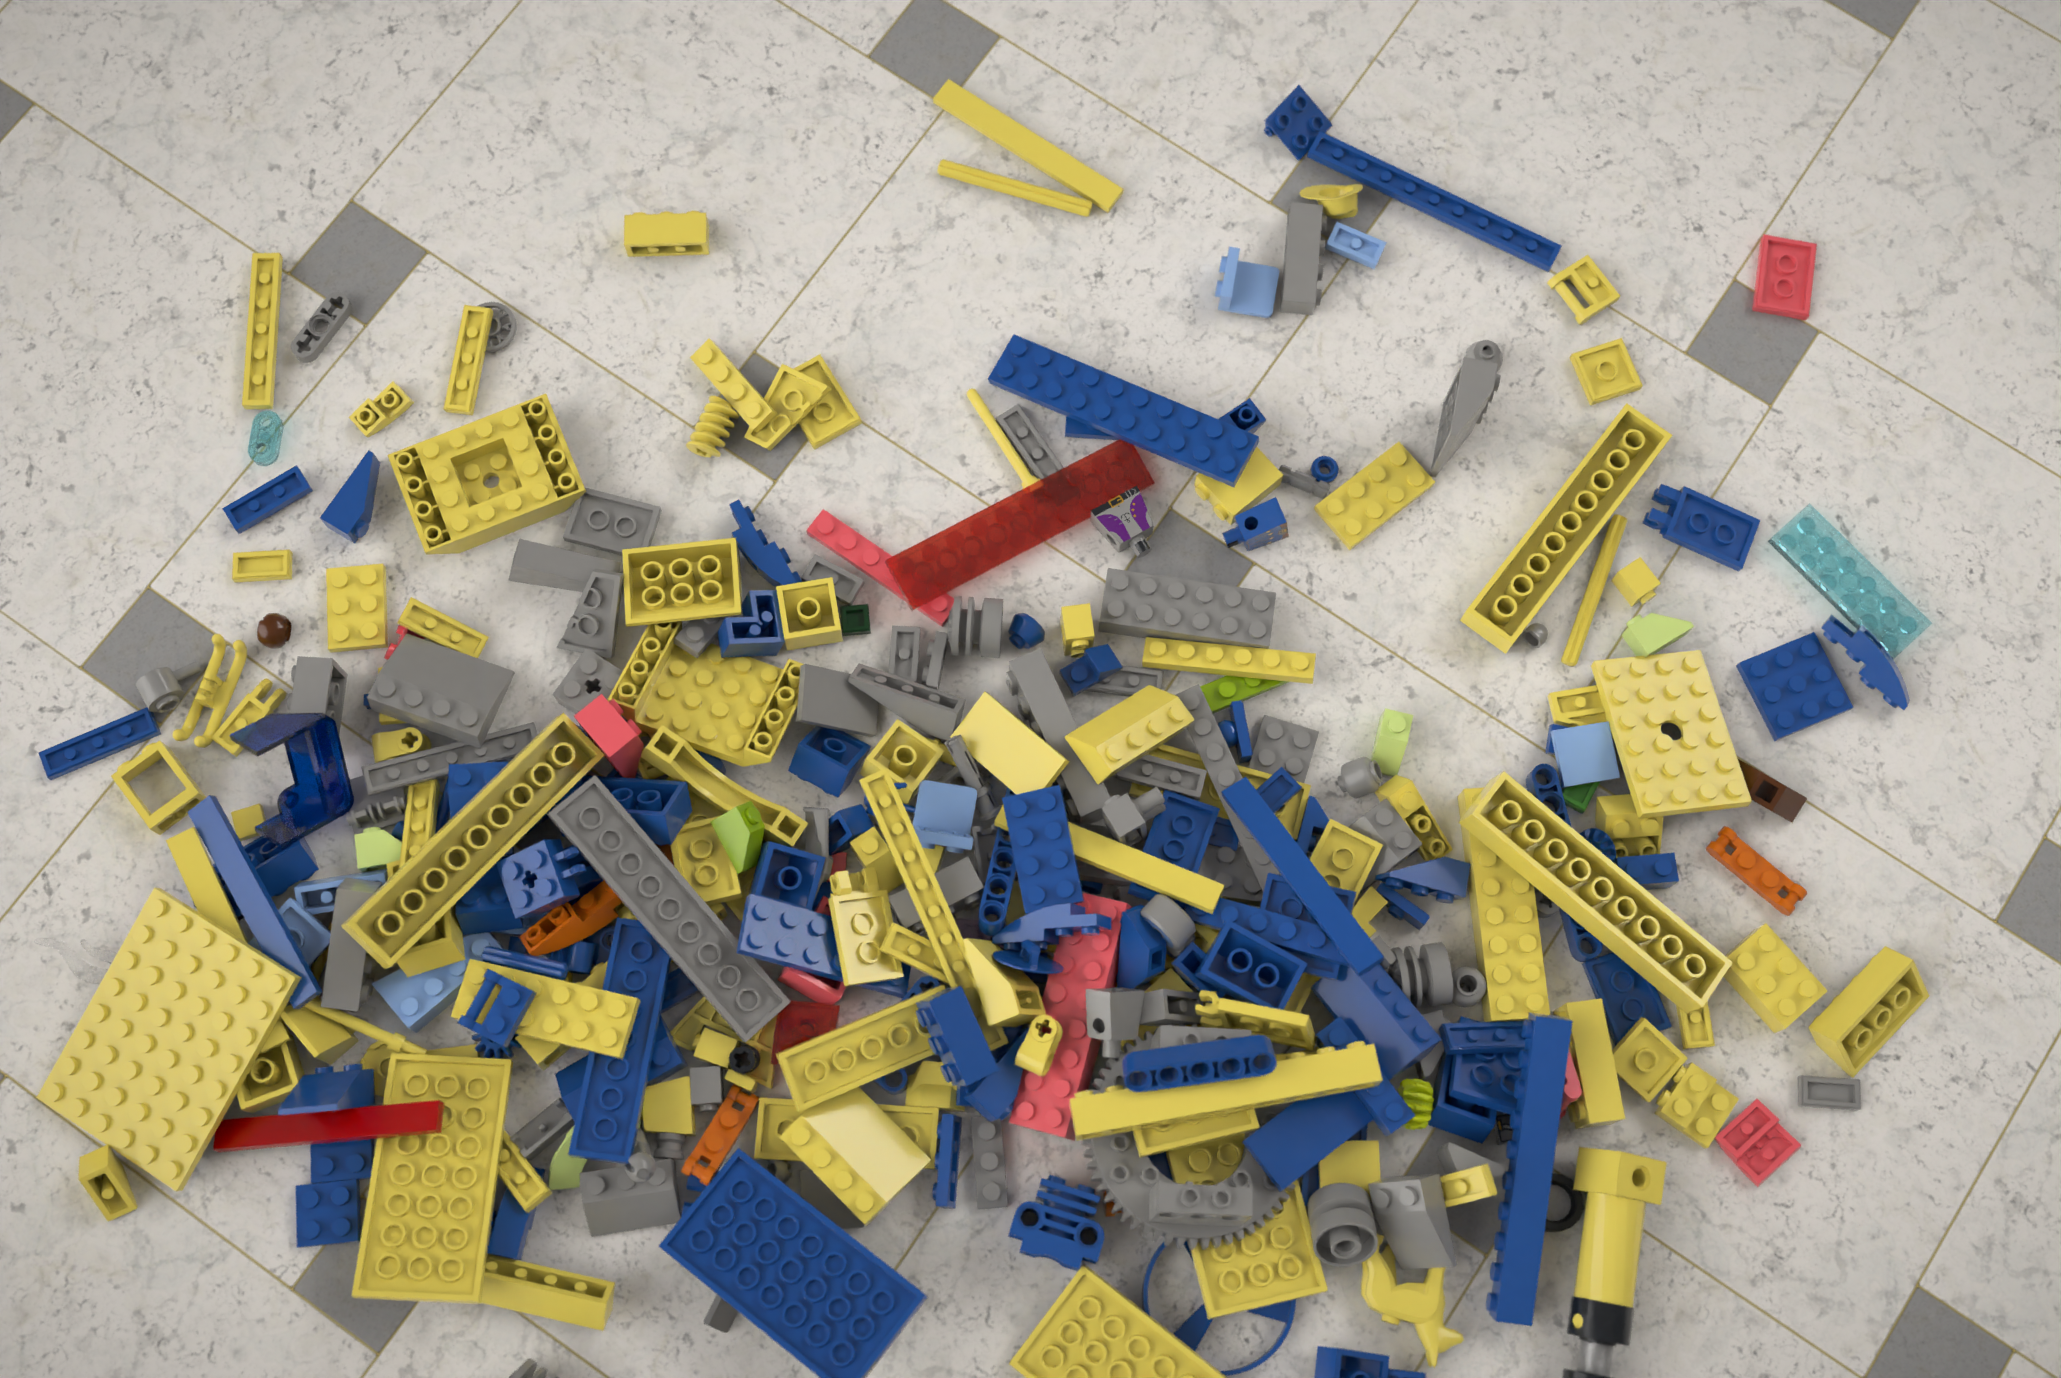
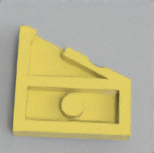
(1577, 707)

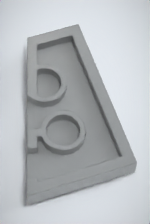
(596, 616)

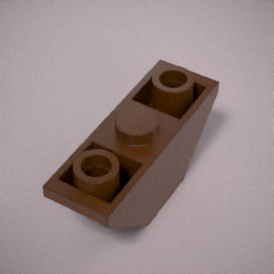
(1772, 793)

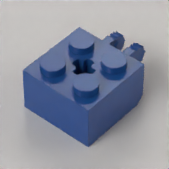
(540, 878)

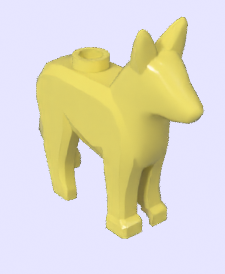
(1409, 1302)

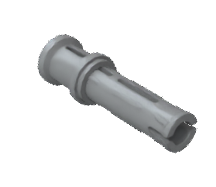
(969, 771)

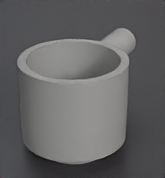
(161, 687)

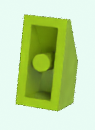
(741, 835)

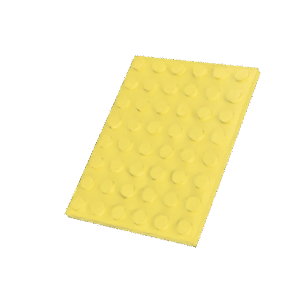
(168, 1038)

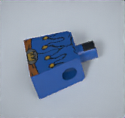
(1266, 521)

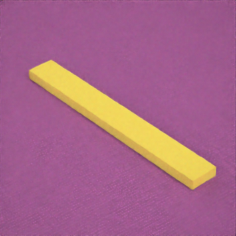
(1028, 145)
(1140, 867)
(212, 901)

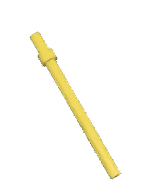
(395, 1042)

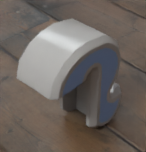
(1171, 922)

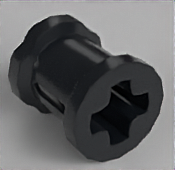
(735, 1061)

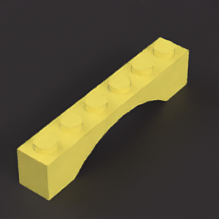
(684, 764)

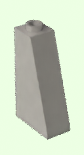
(555, 566)

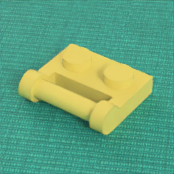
(1590, 284)

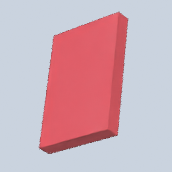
(1784, 277)

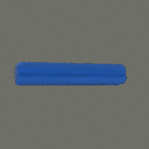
(525, 962)

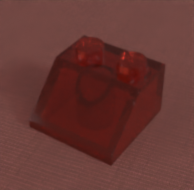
(802, 1022)

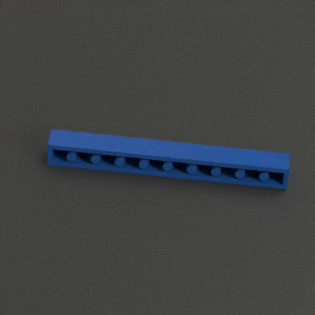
(1529, 1168)

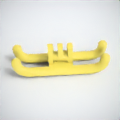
(213, 692)

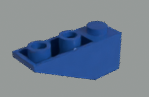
(1438, 877)

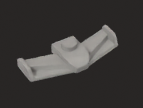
(818, 838)

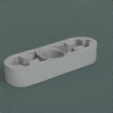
(320, 315)

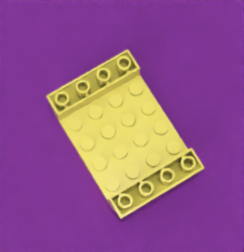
(714, 703)

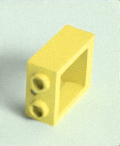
(174, 809)

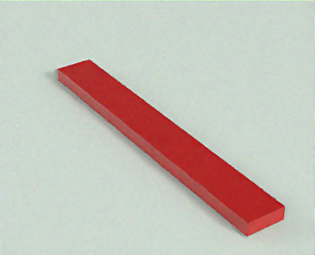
(329, 1126)

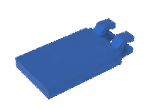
(1703, 525)

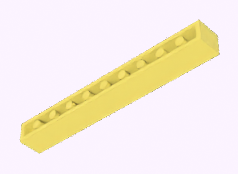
(1291, 1081)

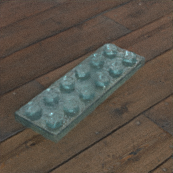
(1849, 580)

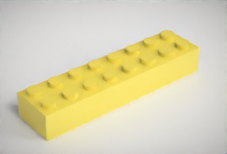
(1503, 931)

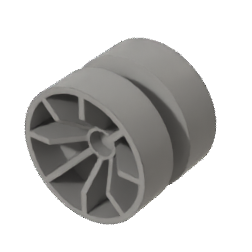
(1342, 1224)

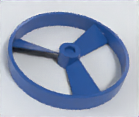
(1196, 1325)

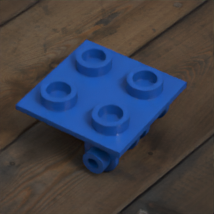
(1297, 122)

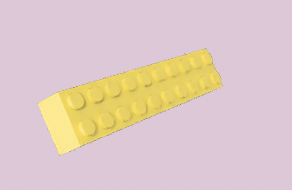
(1565, 528)
(472, 841)
(1596, 892)

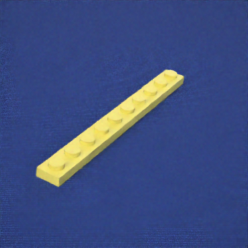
(925, 893)

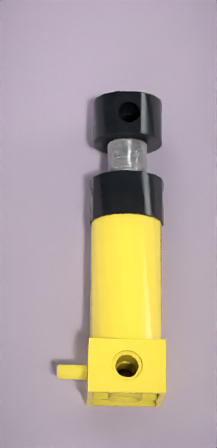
(1609, 1252)

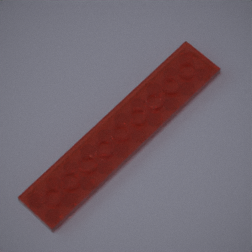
(1016, 523)

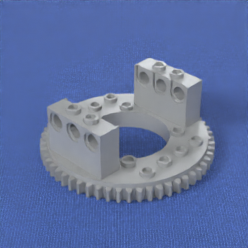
(1171, 1208)

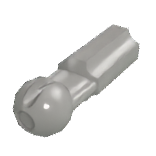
(641, 1161)

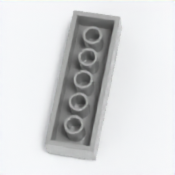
(1185, 610)
(1052, 720)

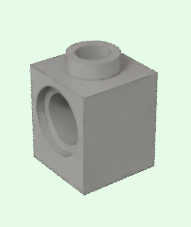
(707, 1088)

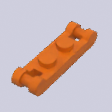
(1756, 871)
(720, 1135)

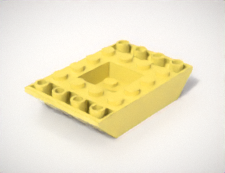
(448, 475)

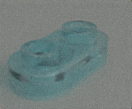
(265, 436)

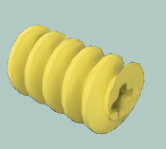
(712, 427)

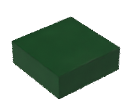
(855, 620)

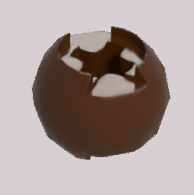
(274, 630)

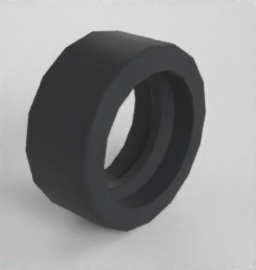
(1576, 1209)

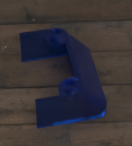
(318, 770)

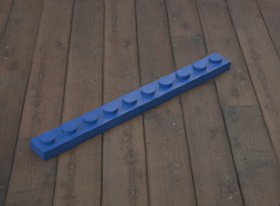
(1434, 201)

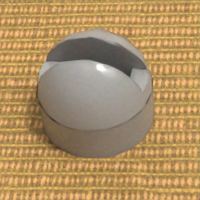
(1535, 635)
(779, 1169)

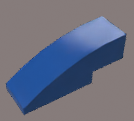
(511, 1226)

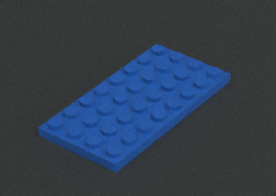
(792, 1271)

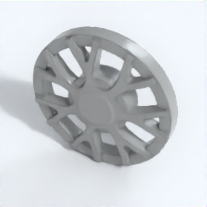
(497, 327)

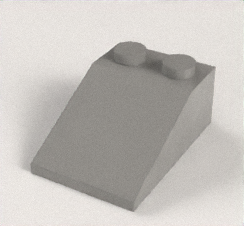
(1388, 828)
(1414, 1220)

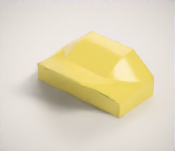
(930, 1089)

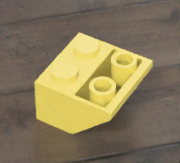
(1630, 835)

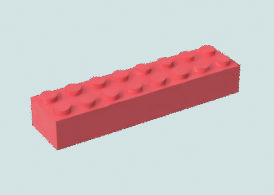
(1087, 964)

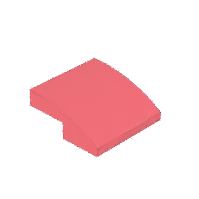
(1757, 1142)

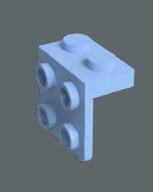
(1246, 286)
(944, 815)

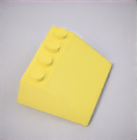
(682, 582)
(856, 1151)

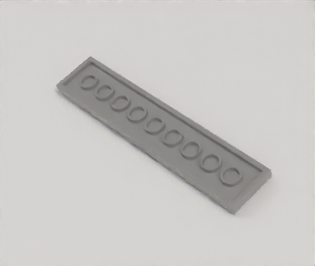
(668, 908)

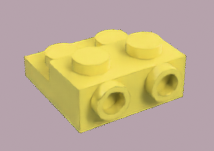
(1695, 1104)

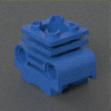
(1059, 1224)

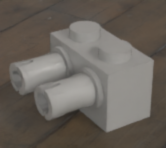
(1127, 816)

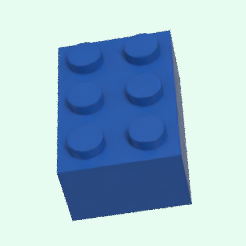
(956, 1037)

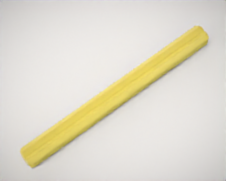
(1014, 187)
(1594, 590)

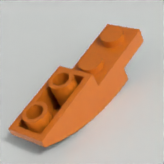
(572, 923)

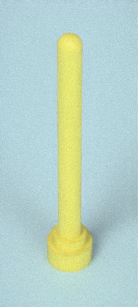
(1001, 439)

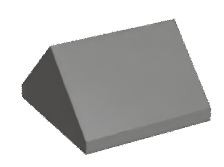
(1455, 1158)

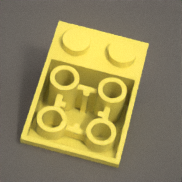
(1005, 992)

